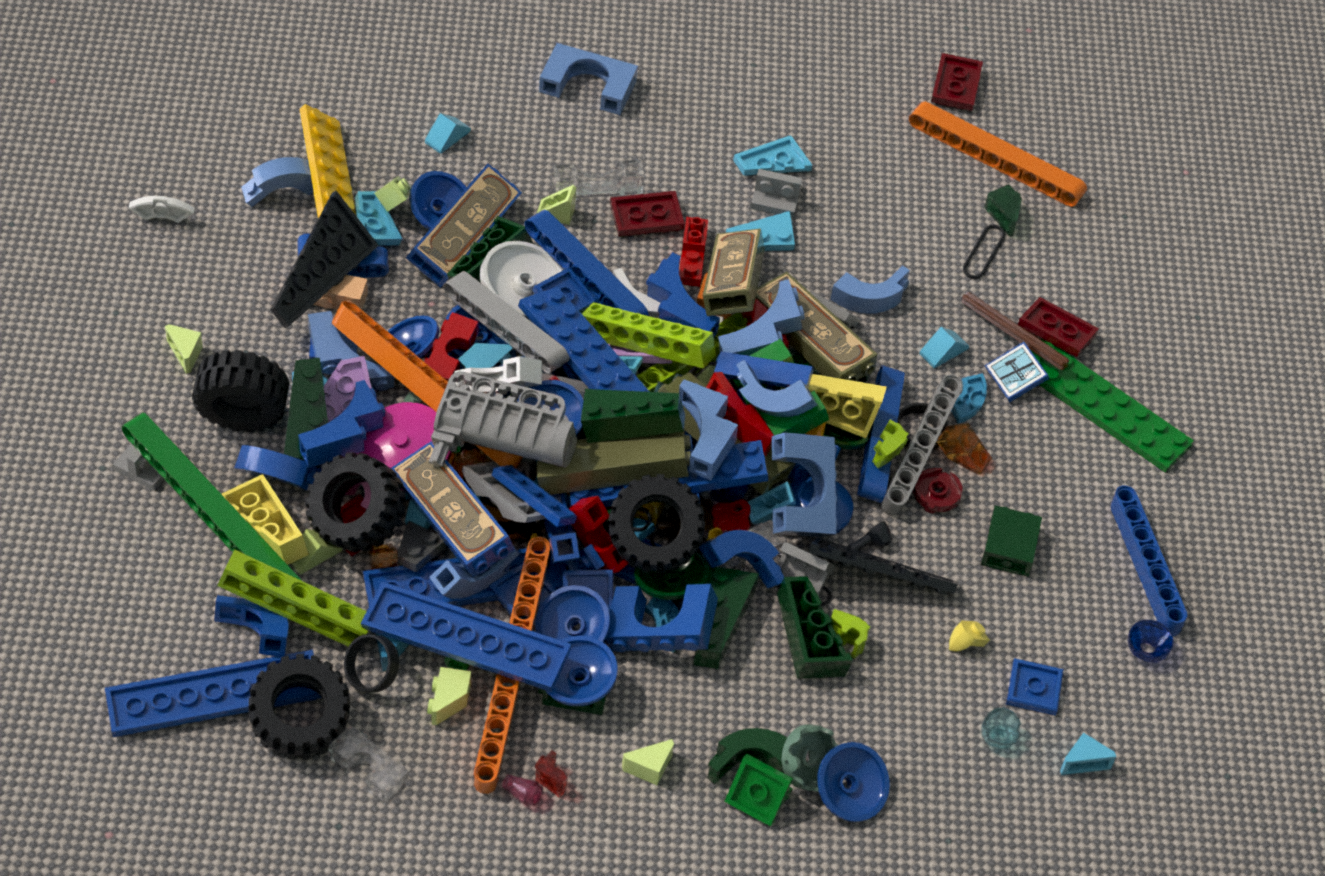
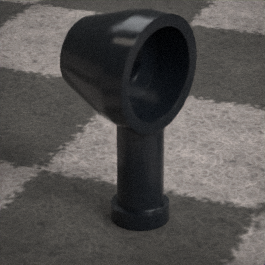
(878, 535)

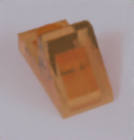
(383, 556)

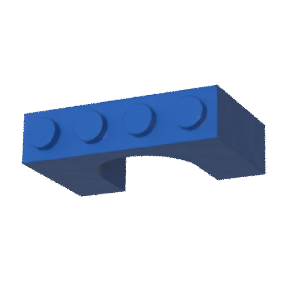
(686, 632)

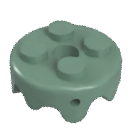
(800, 741)

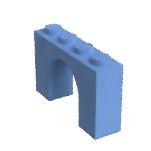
(569, 62)
(818, 458)

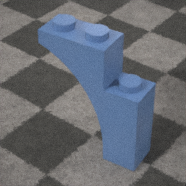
(781, 318)
(332, 349)
(716, 433)

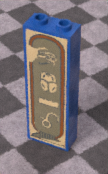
(463, 224)
(453, 511)

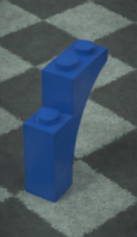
(675, 301)
(346, 431)
(561, 539)

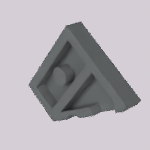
(418, 547)

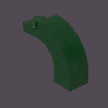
(756, 742)

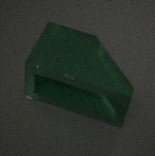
(1004, 207)

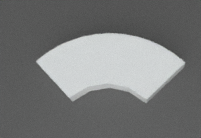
(161, 207)

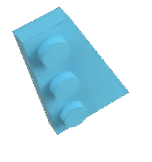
(776, 156)
(376, 219)
(776, 231)

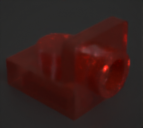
(550, 776)

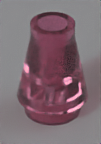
(523, 789)

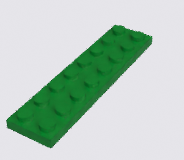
(1115, 412)

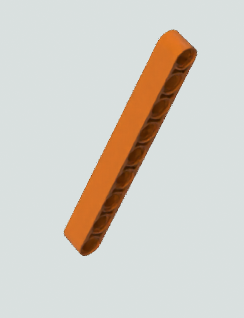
(998, 154)

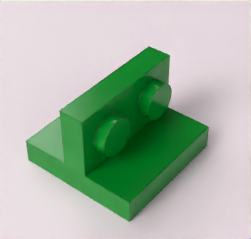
(759, 790)

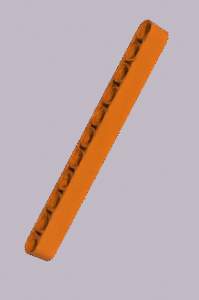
(401, 364)
(508, 695)

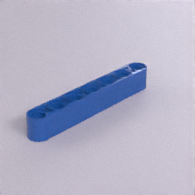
(572, 253)
(874, 481)
(1148, 559)

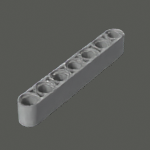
(505, 321)
(917, 452)

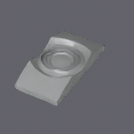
(508, 503)

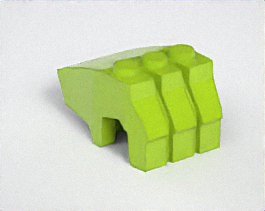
(894, 441)
(851, 630)

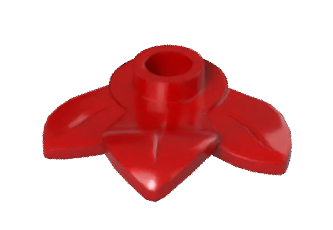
(727, 519)

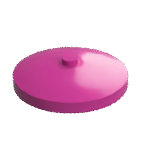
(404, 431)

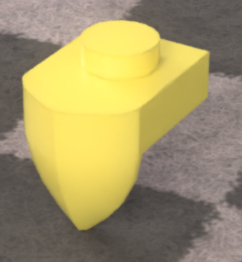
(966, 635)

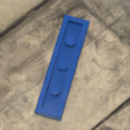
(767, 370)
(534, 495)

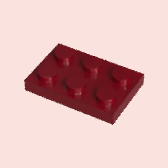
(957, 81)
(647, 213)
(1058, 326)

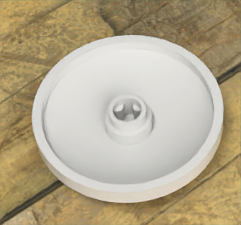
(514, 270)

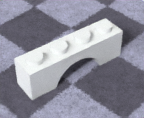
(516, 370)

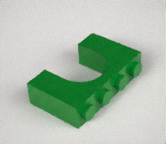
(796, 424)

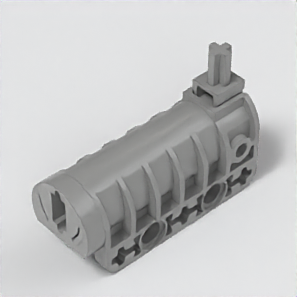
(501, 421)

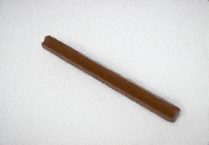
(1015, 330)

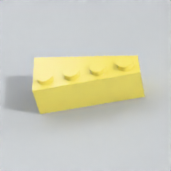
(848, 402)
(268, 517)

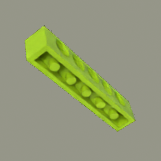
(652, 335)
(292, 598)

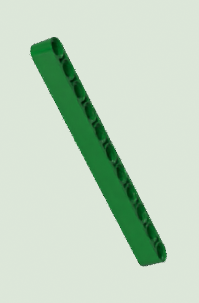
(199, 492)

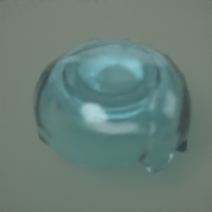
(1000, 728)

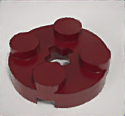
(934, 501)

